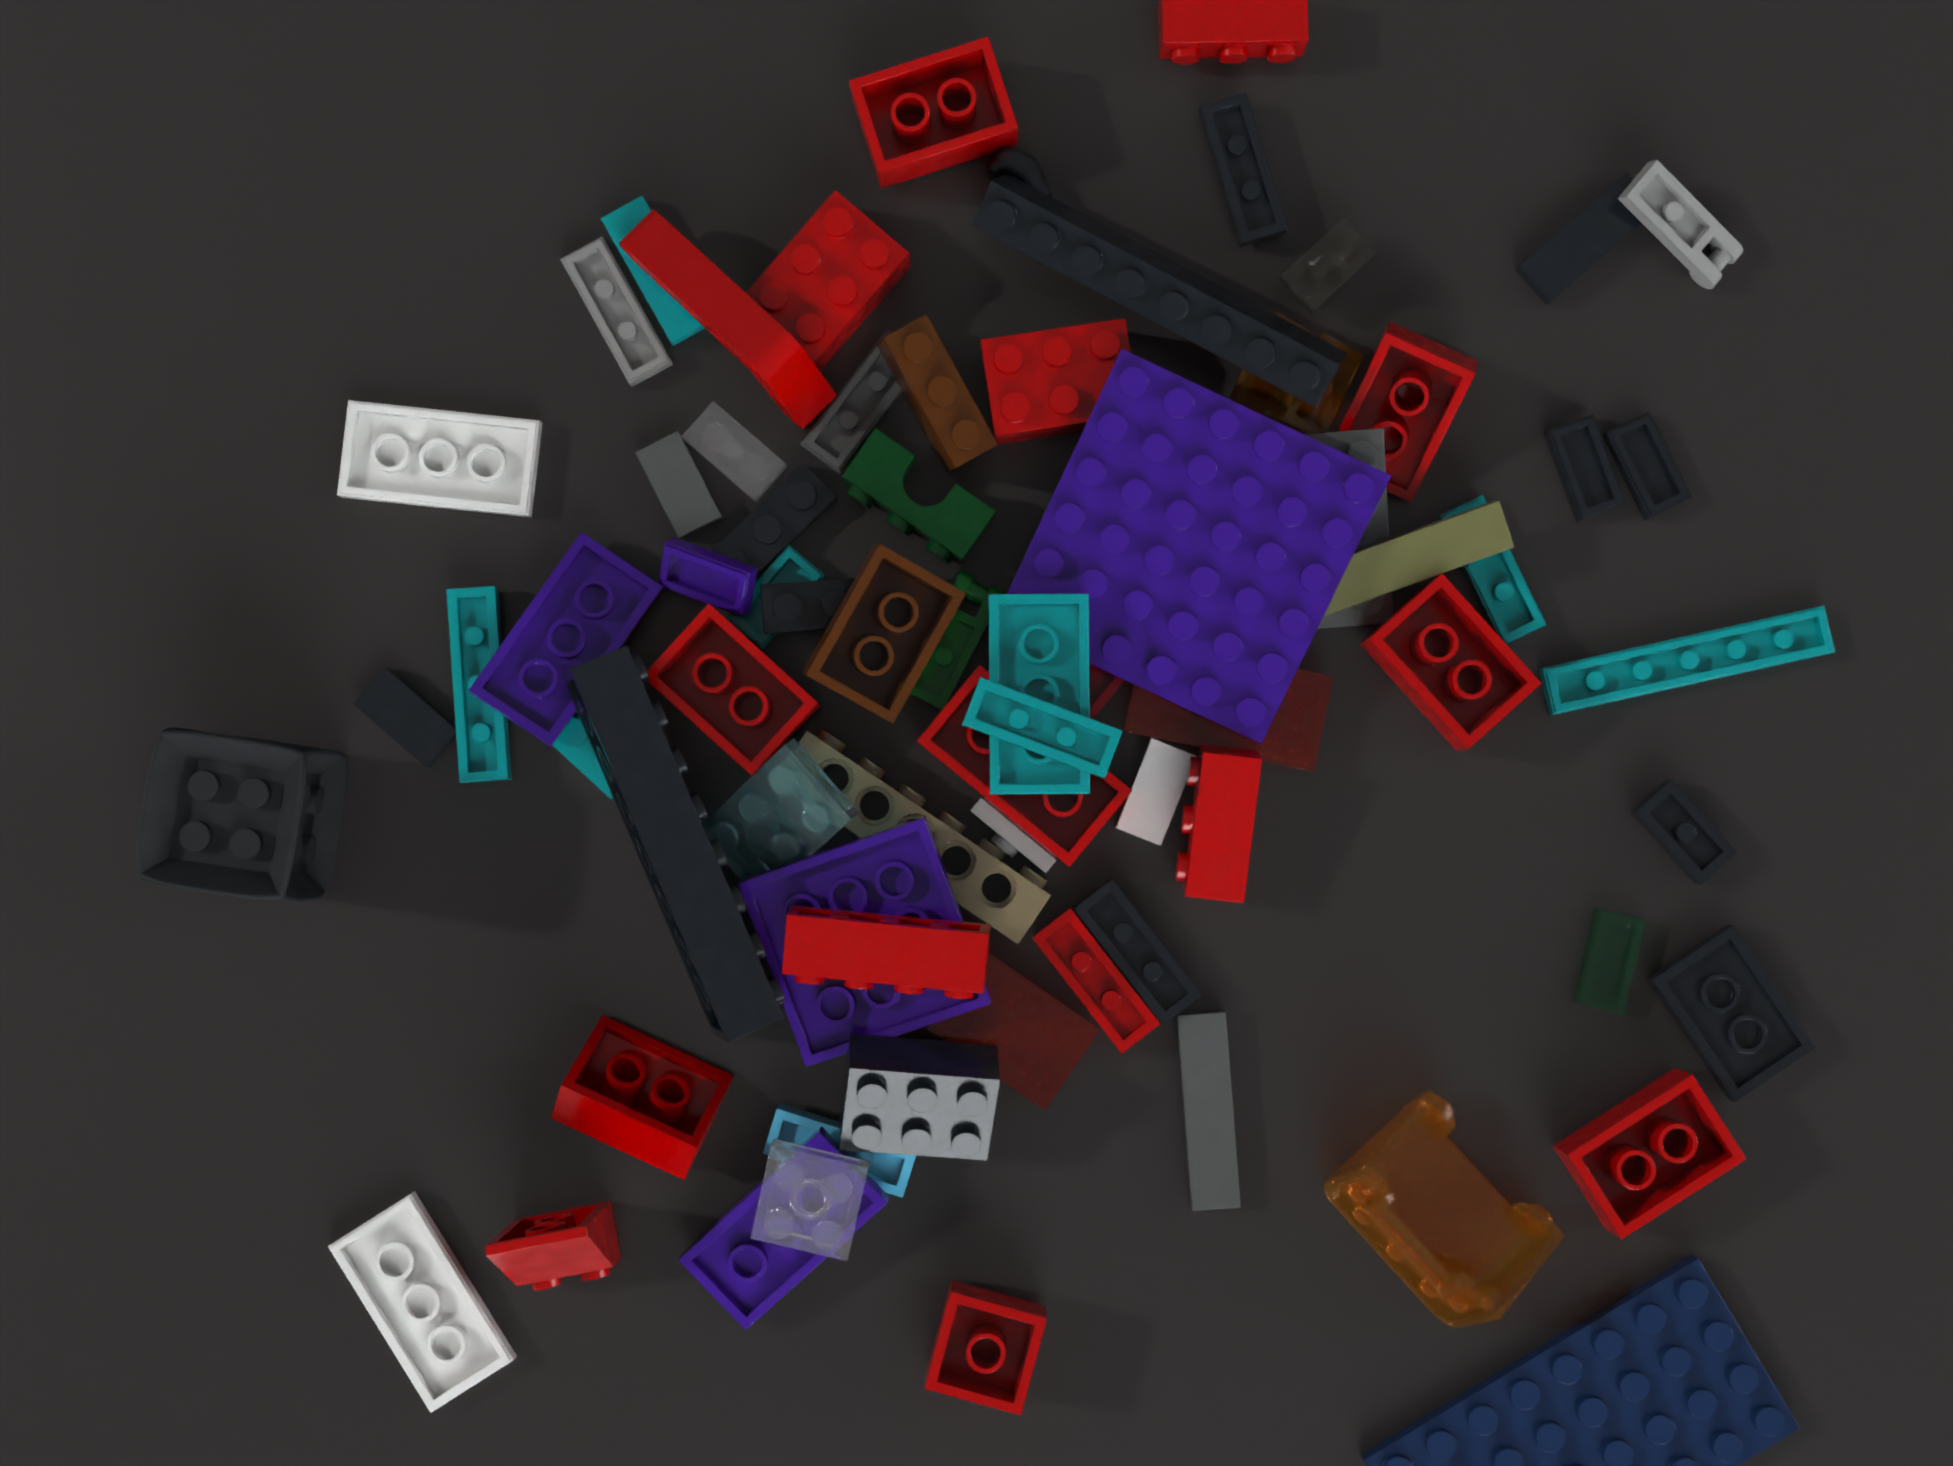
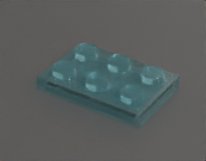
(779, 814)

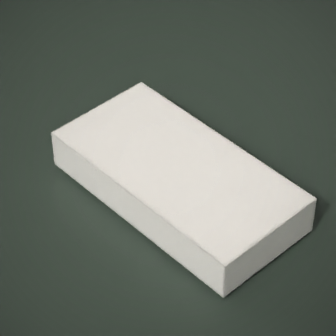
(1155, 792)

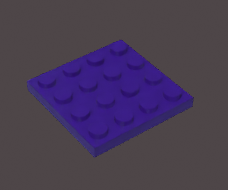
(880, 874)

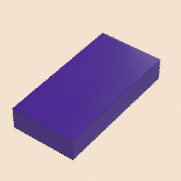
(707, 576)

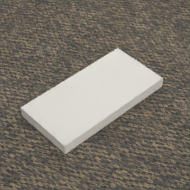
(439, 458)
(422, 1301)

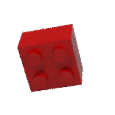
(986, 1347)

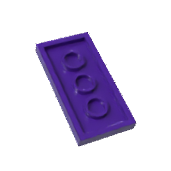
(575, 617)
(755, 1274)

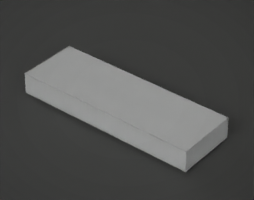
(616, 311)

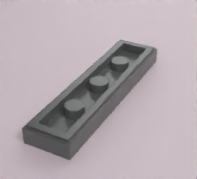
(1208, 1110)

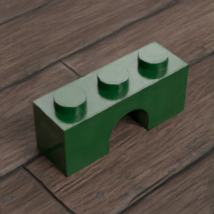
(879, 478)

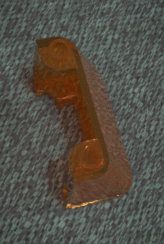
(1441, 1217)

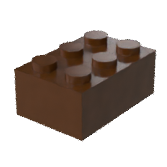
(884, 632)

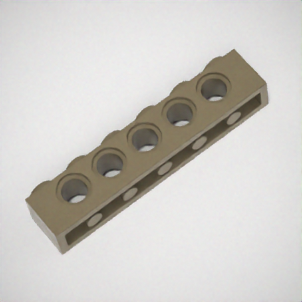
(1009, 916)

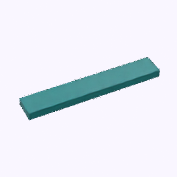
(1686, 660)

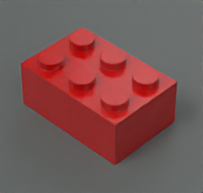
(934, 112)
(830, 278)
(1048, 378)
(1450, 663)
(731, 690)
(1649, 1152)

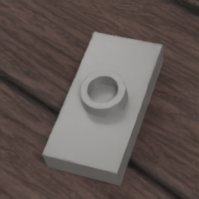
(1011, 836)

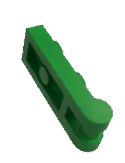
(956, 645)

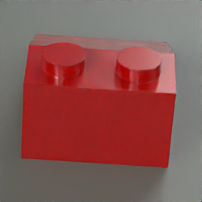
(1413, 395)
(557, 1246)

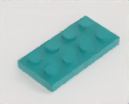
(1044, 652)

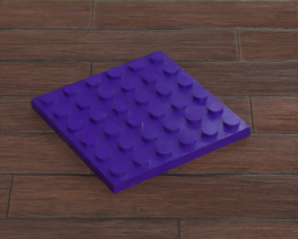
(1199, 542)

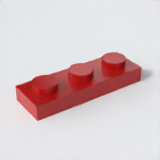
(1095, 980)

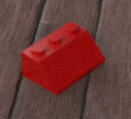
(641, 1097)

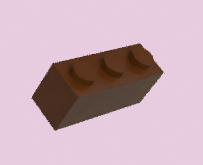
(936, 393)

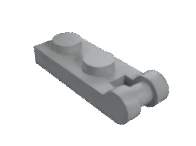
(1680, 223)

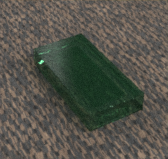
(1609, 961)

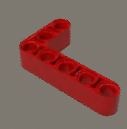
(730, 317)

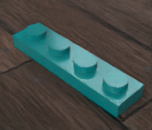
(474, 639)

